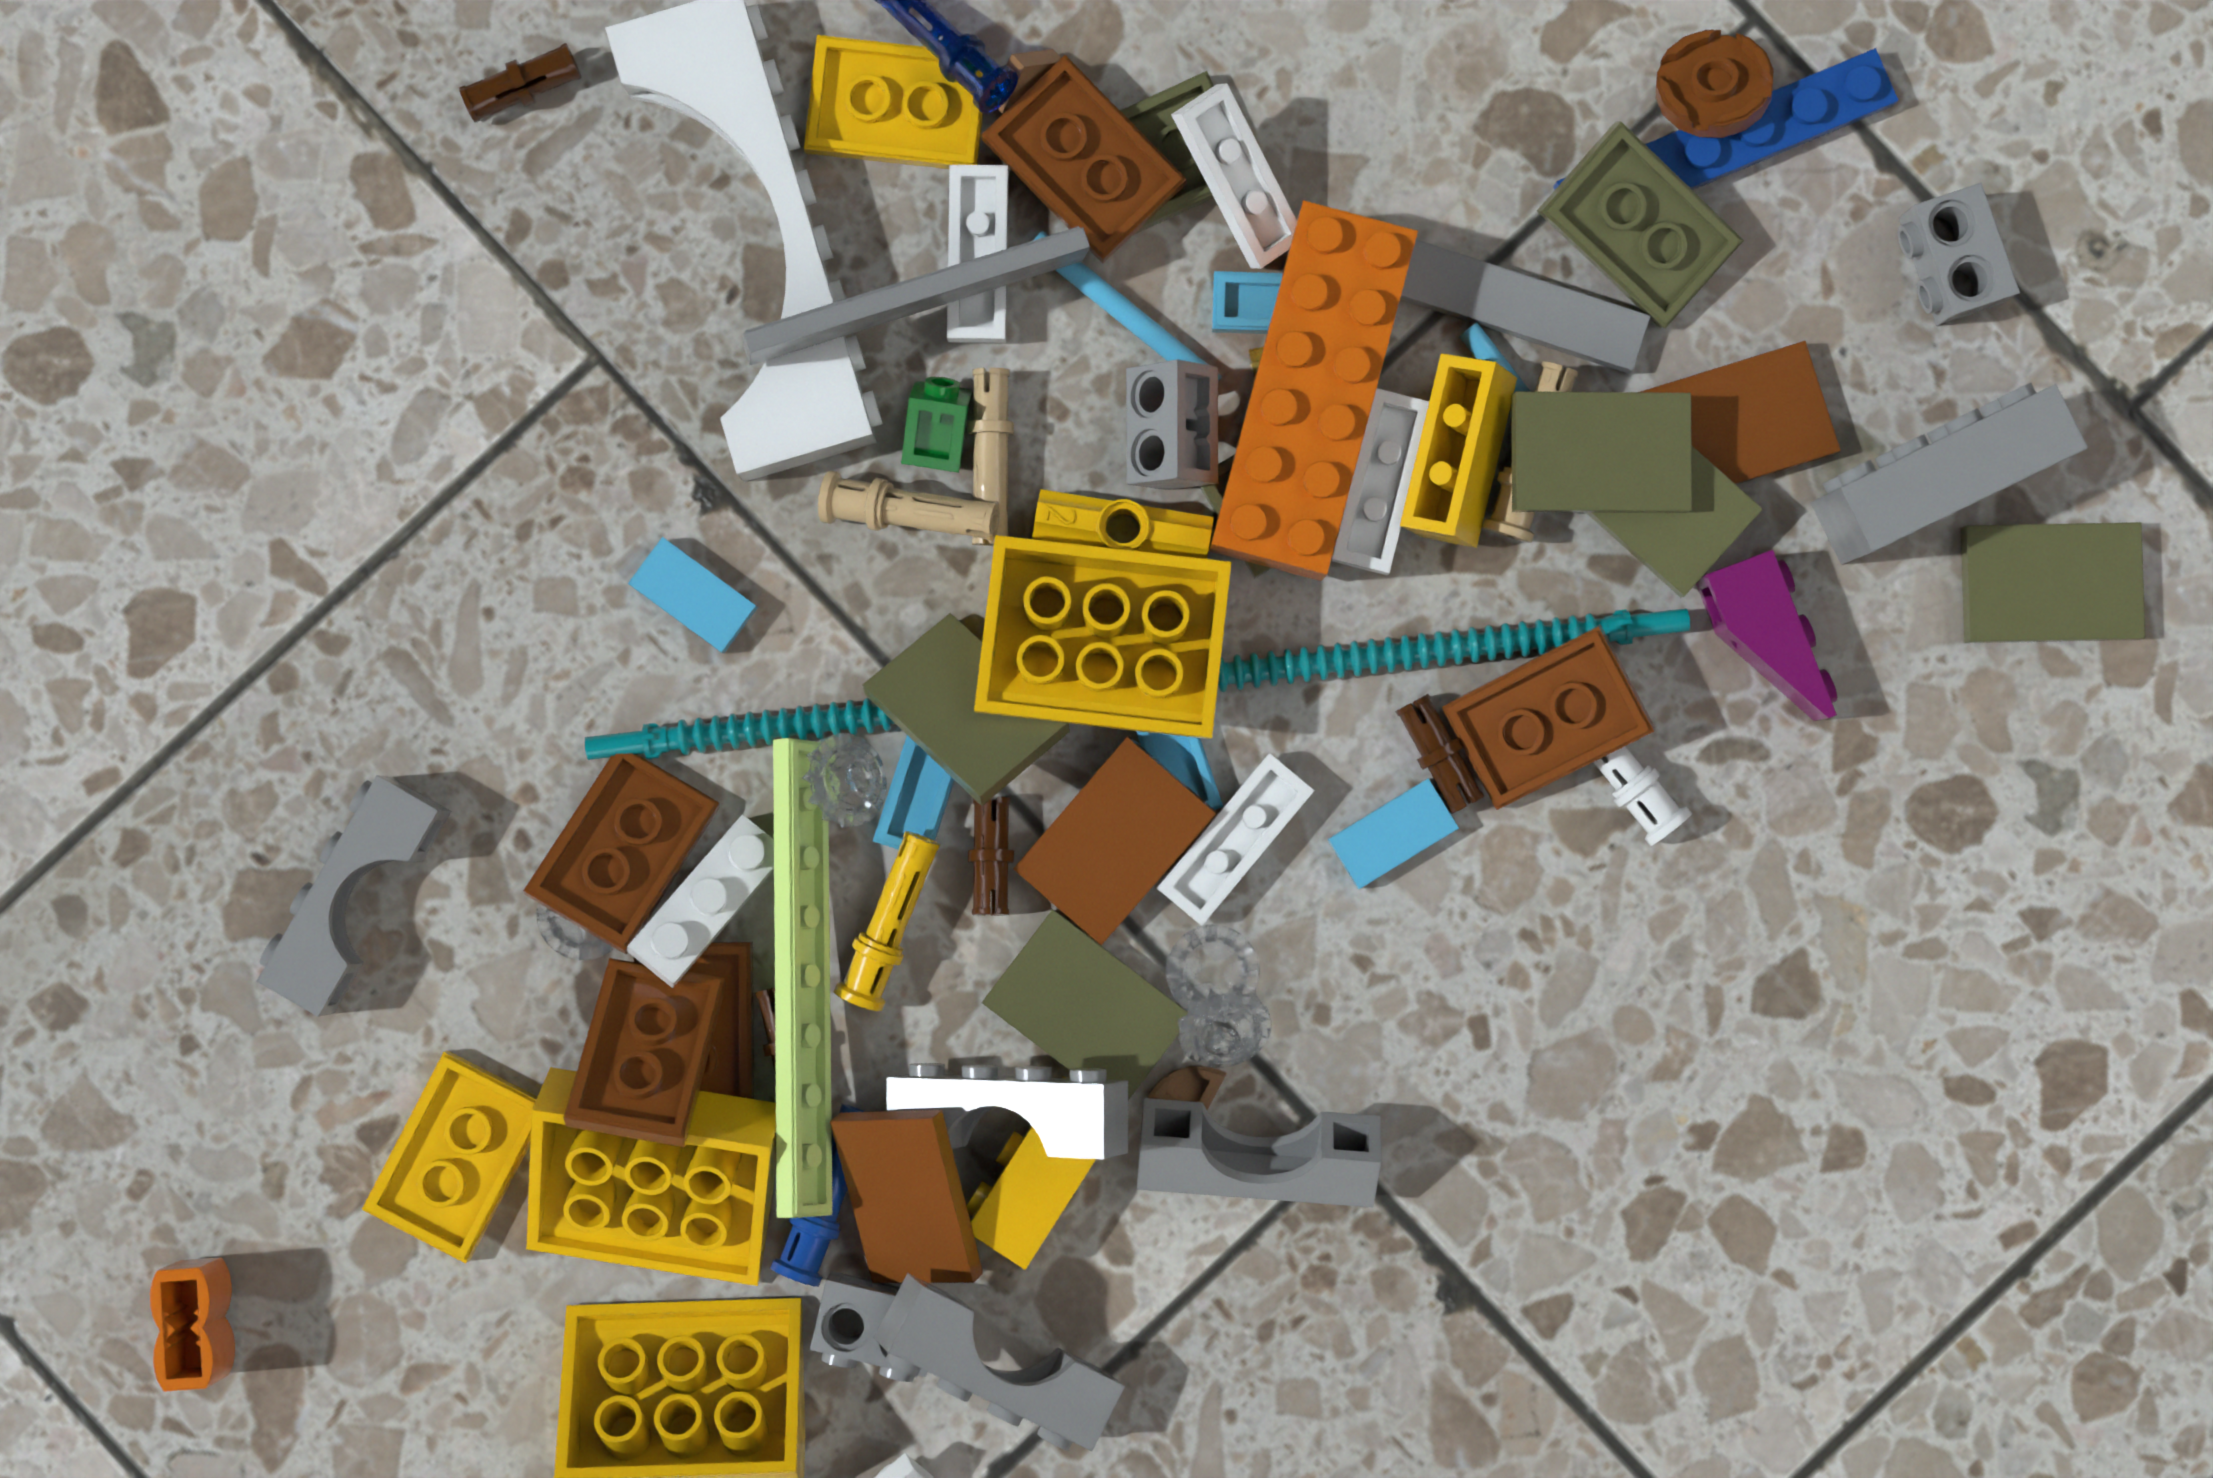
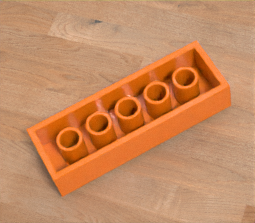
(1313, 391)

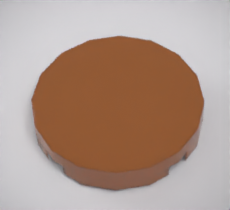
(1714, 84)

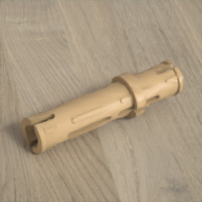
(991, 443)

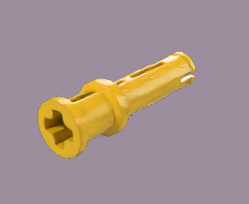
(879, 946)

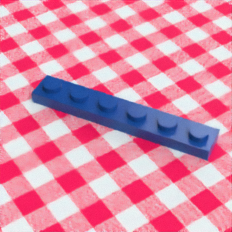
(1792, 118)

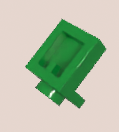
(936, 424)

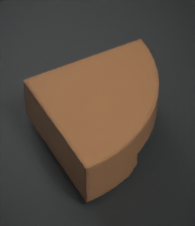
(1029, 68)
(1190, 1084)

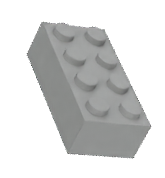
(1958, 468)

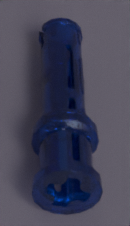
(957, 54)

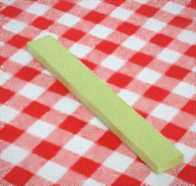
(801, 989)

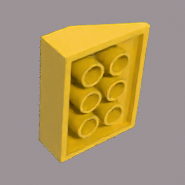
(1103, 637)
(654, 1202)
(682, 1390)

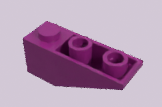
(1759, 621)

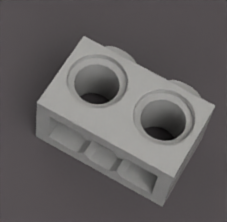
(1974, 252)
(1172, 425)
(871, 1303)

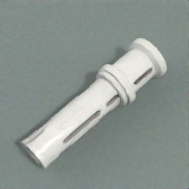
(1642, 794)

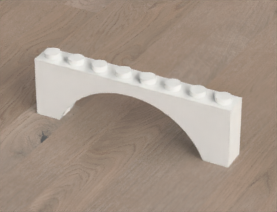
(711, 68)

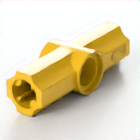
(1085, 519)

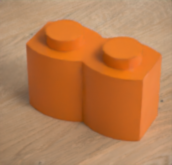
(194, 1334)

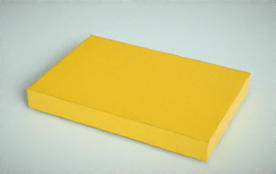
(888, 106)
(454, 1157)

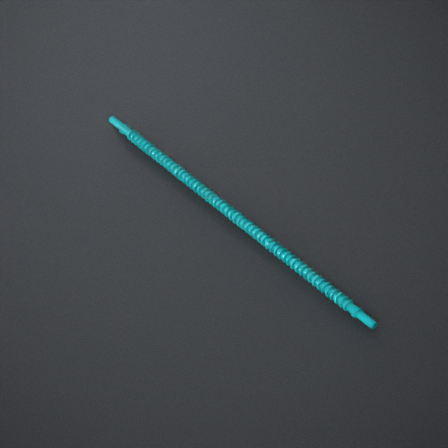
(1619, 628)

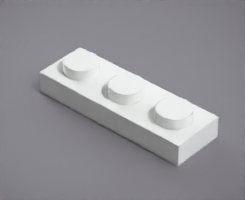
(1237, 174)
(977, 229)
(1380, 483)
(1235, 839)
(705, 902)

